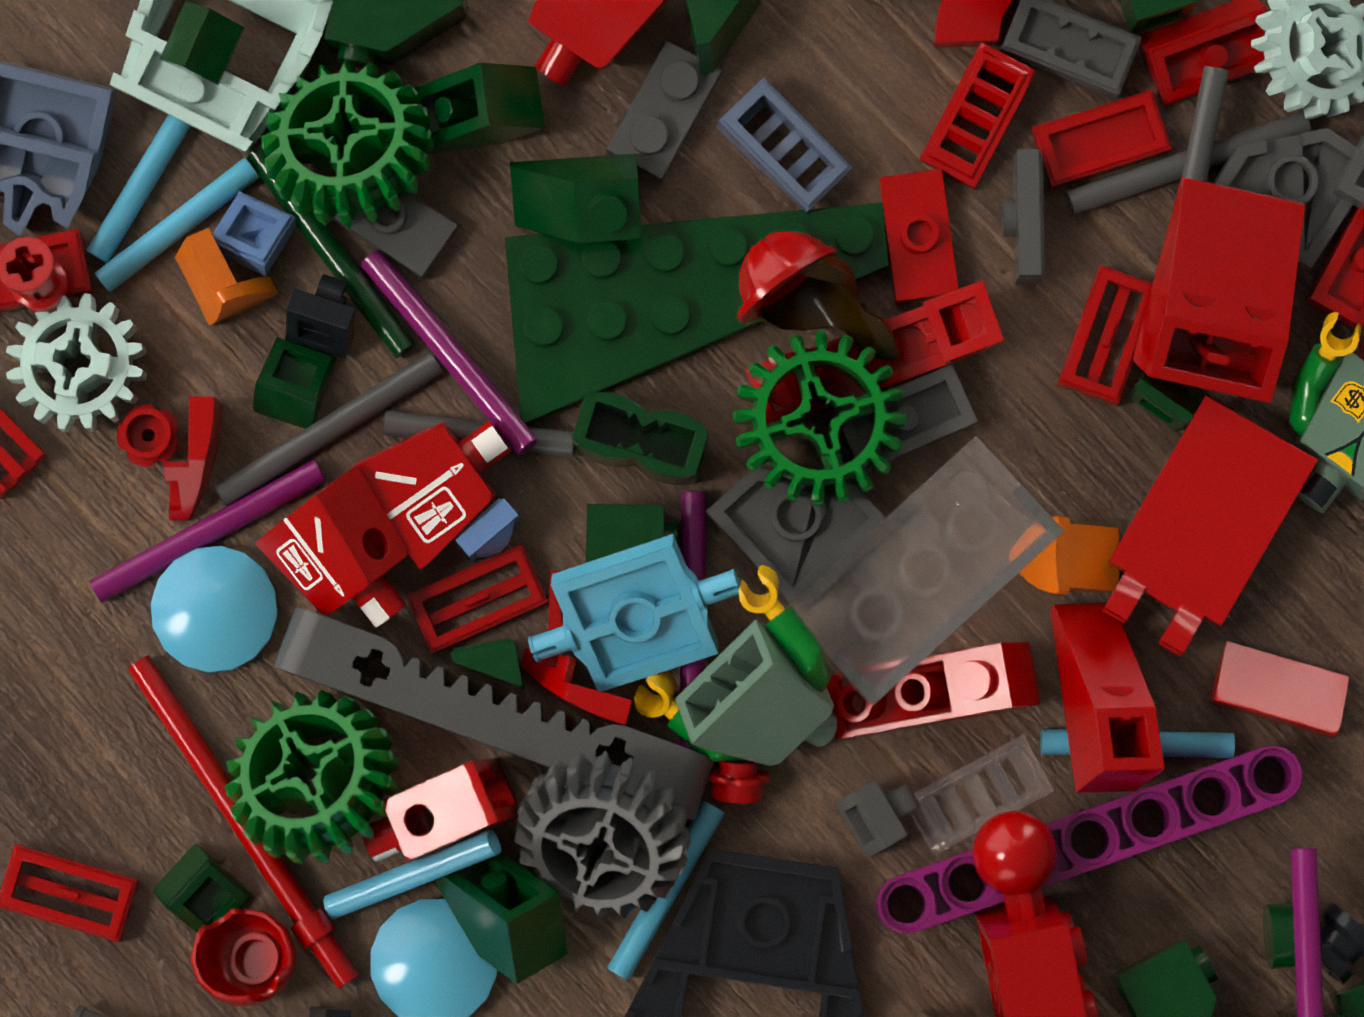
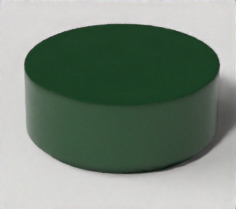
(1279, 935)

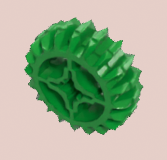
(377, 157)
(804, 366)
(276, 775)

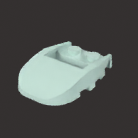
(235, 108)

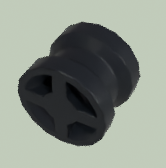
(1340, 942)

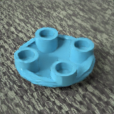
(214, 609)
(428, 964)

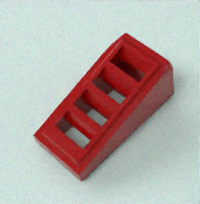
(1002, 67)

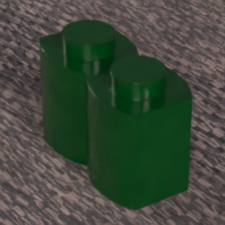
(624, 435)

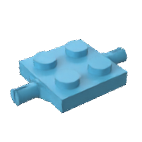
(635, 613)

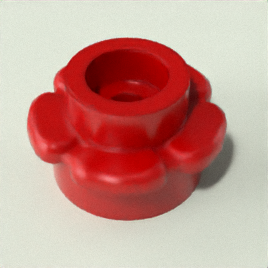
(131, 432)
(738, 782)

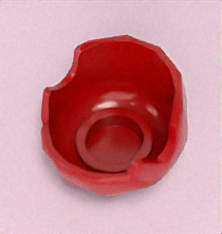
(243, 957)

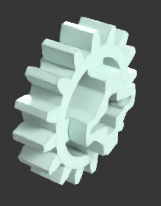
(1313, 51)
(69, 390)

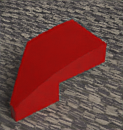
(191, 478)
(557, 677)

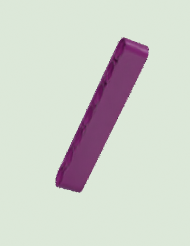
(1119, 835)

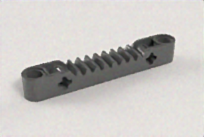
(331, 655)

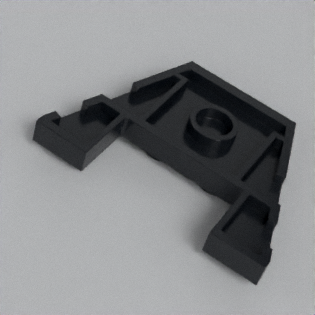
(758, 926)

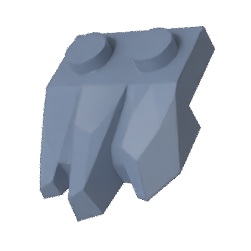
(49, 141)

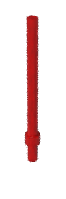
(311, 926)

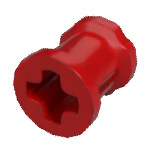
(16, 274)

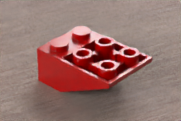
(1223, 291)

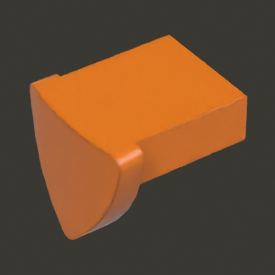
(213, 281)
(1076, 560)

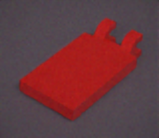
(1207, 521)

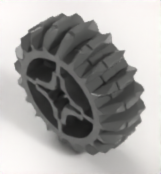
(642, 841)

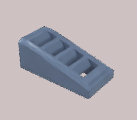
(782, 112)

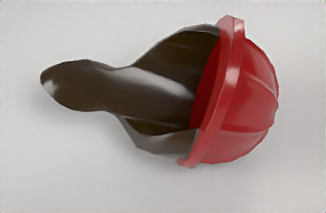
(803, 286)

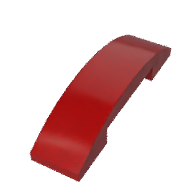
(927, 340)

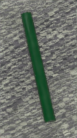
(343, 268)

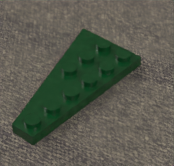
(631, 306)

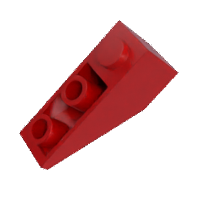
(942, 690)
(1104, 702)

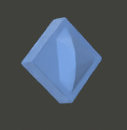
(253, 233)
(489, 531)

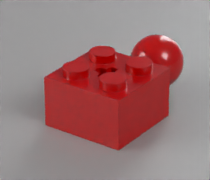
(1027, 942)

